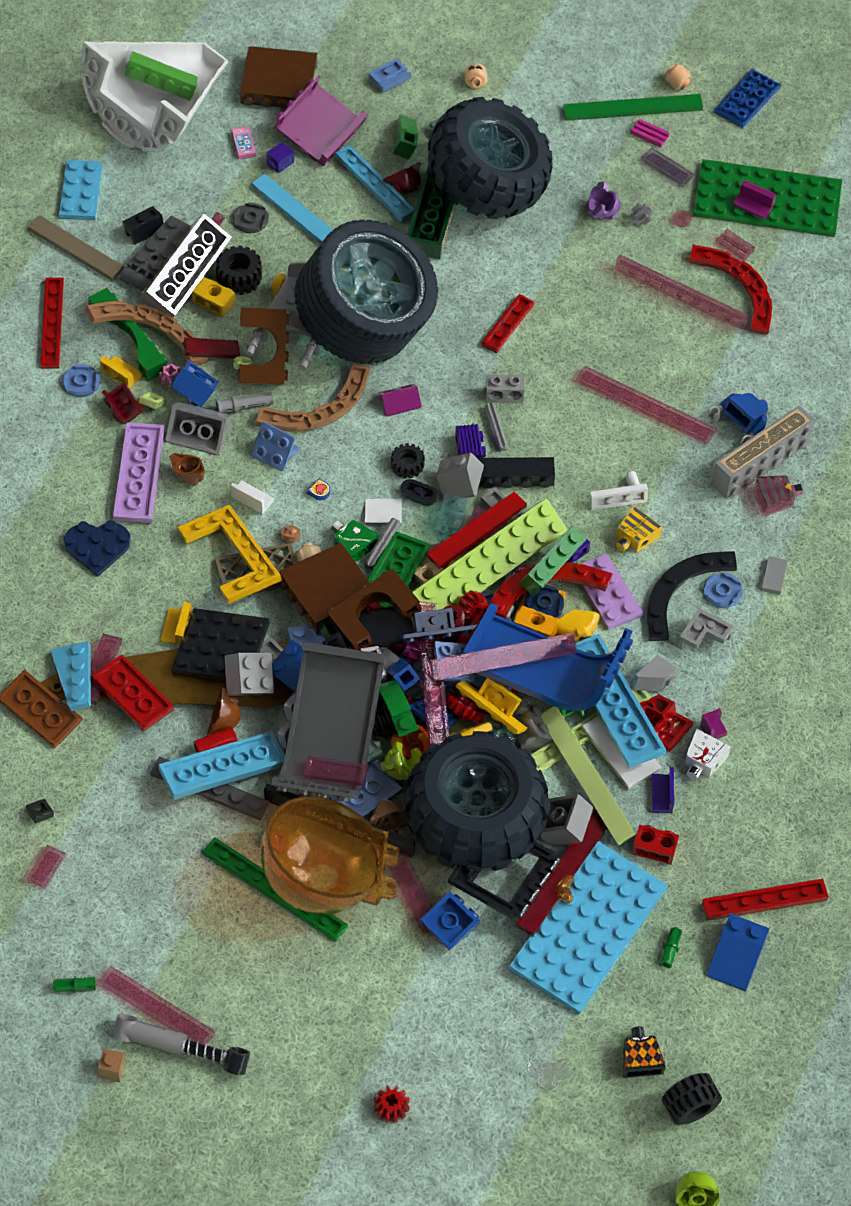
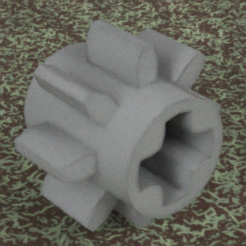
(641, 214)

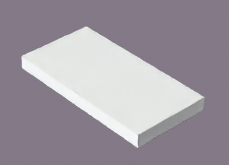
(605, 745)

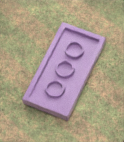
(617, 603)

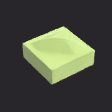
(152, 400)

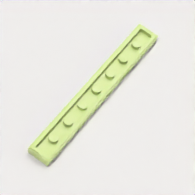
(550, 753)
(587, 776)

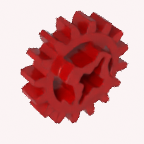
(464, 707)

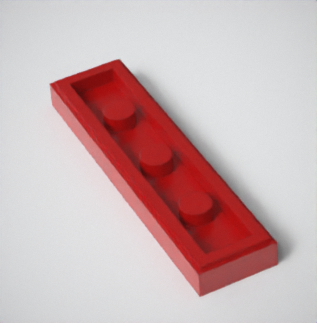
(508, 323)

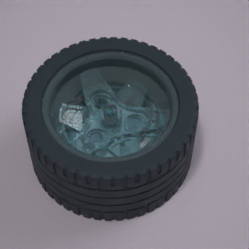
(383, 271)

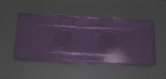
(667, 167)

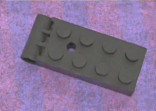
(154, 253)

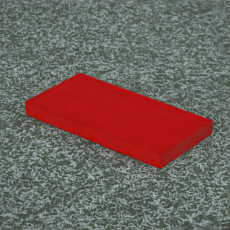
(132, 693)

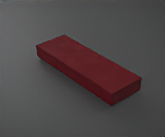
(211, 348)

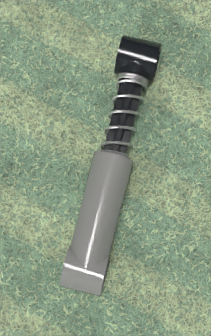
(129, 1029)

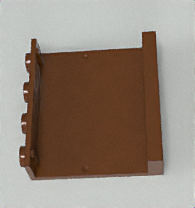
(275, 75)
(321, 583)

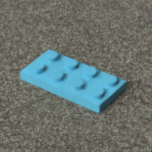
(81, 190)

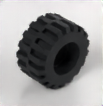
(239, 280)
(691, 1098)

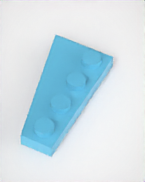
(74, 671)

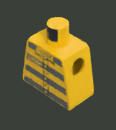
(637, 531)

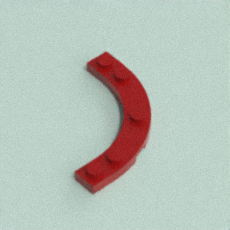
(746, 276)
(569, 572)

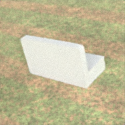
(250, 496)

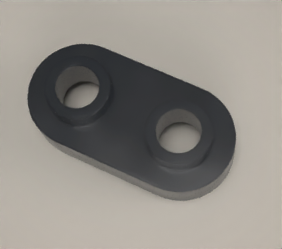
(419, 492)

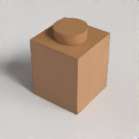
(111, 1065)

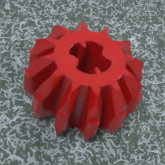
(473, 605)
(398, 1109)

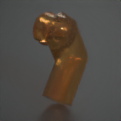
(563, 889)

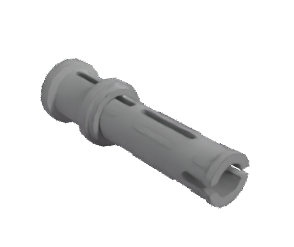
(235, 404)

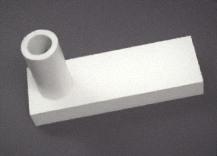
(614, 497)

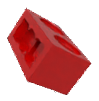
(654, 849)

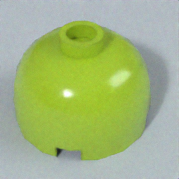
(697, 1190)

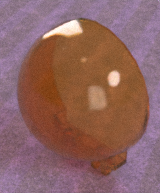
(326, 856)

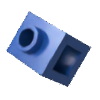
(403, 674)

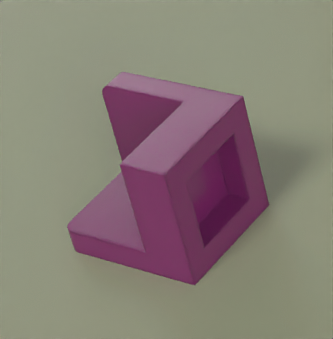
(713, 725)

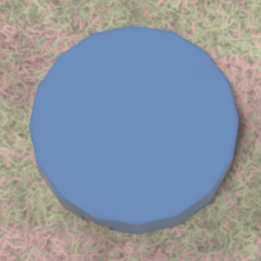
(81, 380)
(723, 590)

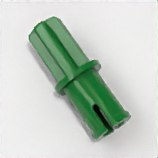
(670, 947)
(74, 984)

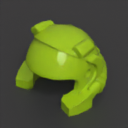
(397, 765)

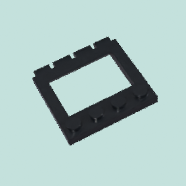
(526, 893)

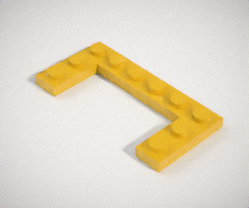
(263, 571)

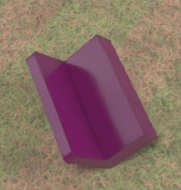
(755, 200)
(400, 399)

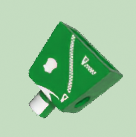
(355, 538)

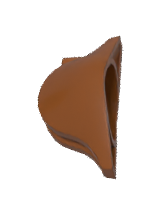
(188, 468)
(225, 712)

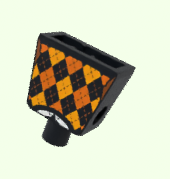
(642, 1055)

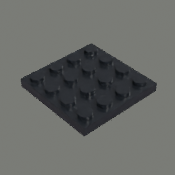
(214, 635)

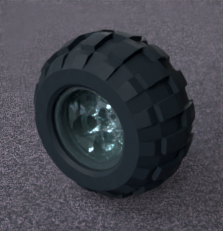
(475, 829)

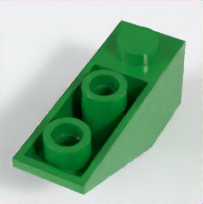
(406, 137)

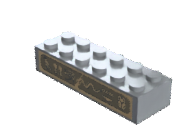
(185, 266)
(763, 452)

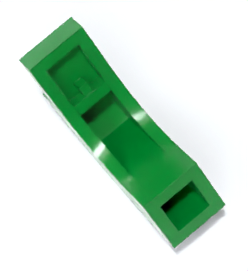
(398, 707)

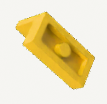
(120, 370)
(176, 624)

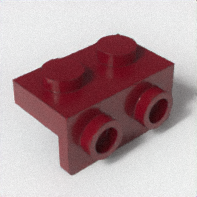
(123, 403)

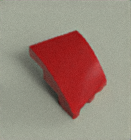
(661, 716)

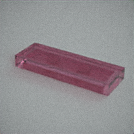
(336, 771)

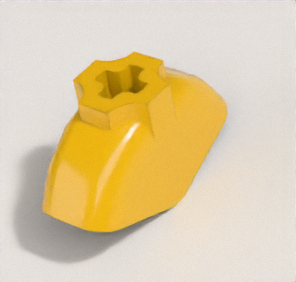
(578, 622)

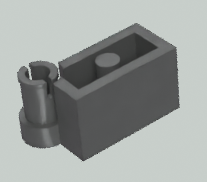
(537, 732)

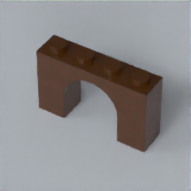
(275, 322)
(386, 588)

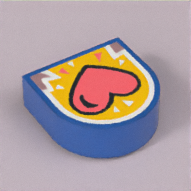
(319, 490)

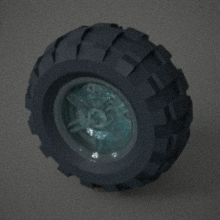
(490, 157)

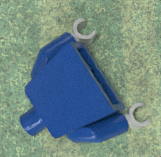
(745, 411)

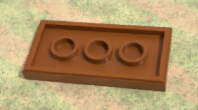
(40, 708)

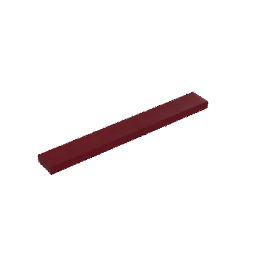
(569, 864)

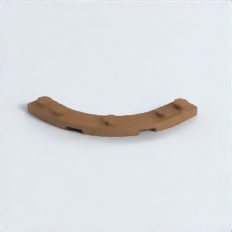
(144, 314)
(323, 414)

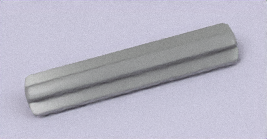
(496, 427)
(382, 543)

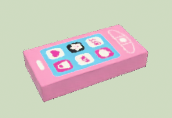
(243, 142)

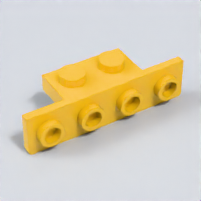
(497, 701)

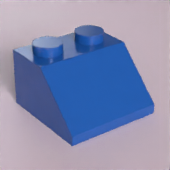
(194, 384)

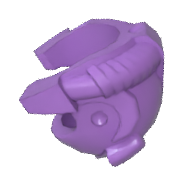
(603, 202)

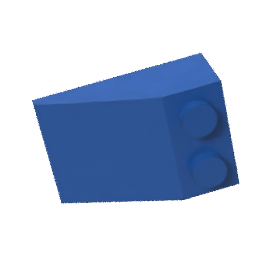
(288, 664)
(738, 952)

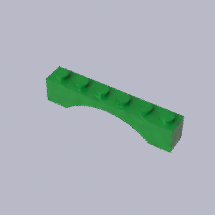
(149, 359)

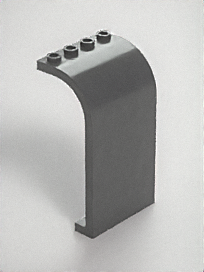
(331, 716)

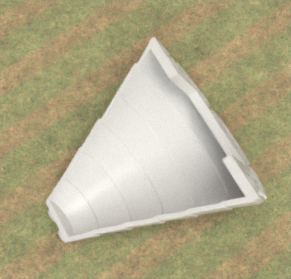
(139, 112)

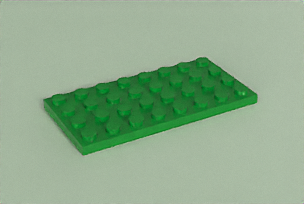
(801, 201)

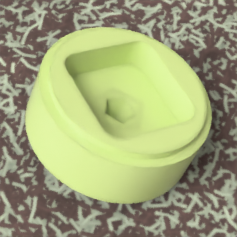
(241, 360)

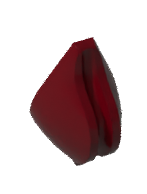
(406, 179)

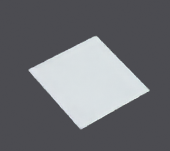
(383, 510)

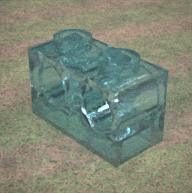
(450, 516)

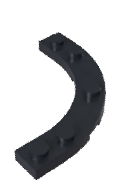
(673, 579)

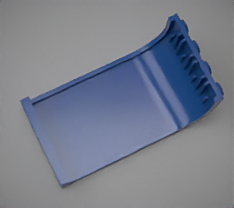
(564, 681)

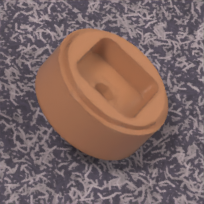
(290, 534)

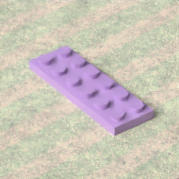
(139, 473)

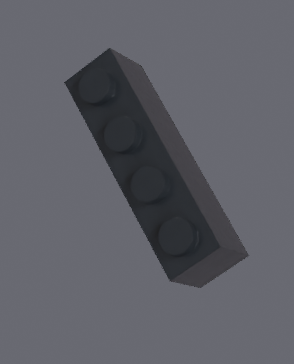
(517, 472)

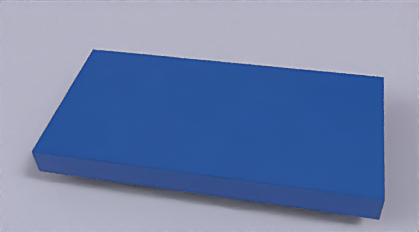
(747, 98)

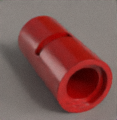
(215, 740)

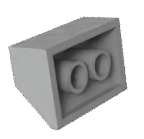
(198, 428)

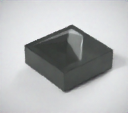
(39, 810)

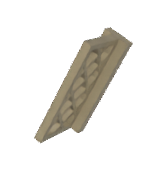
(235, 560)

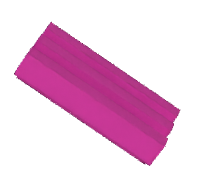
(652, 131)

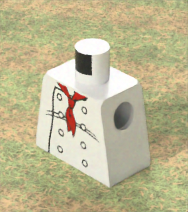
(705, 755)

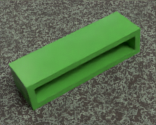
(161, 76)

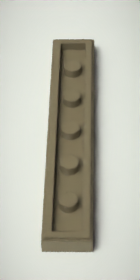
(75, 248)

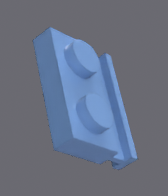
(389, 75)

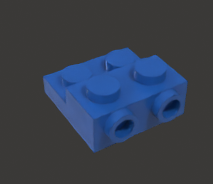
(450, 920)

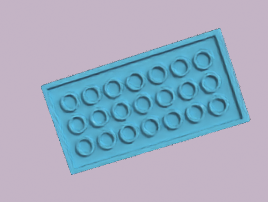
(589, 934)

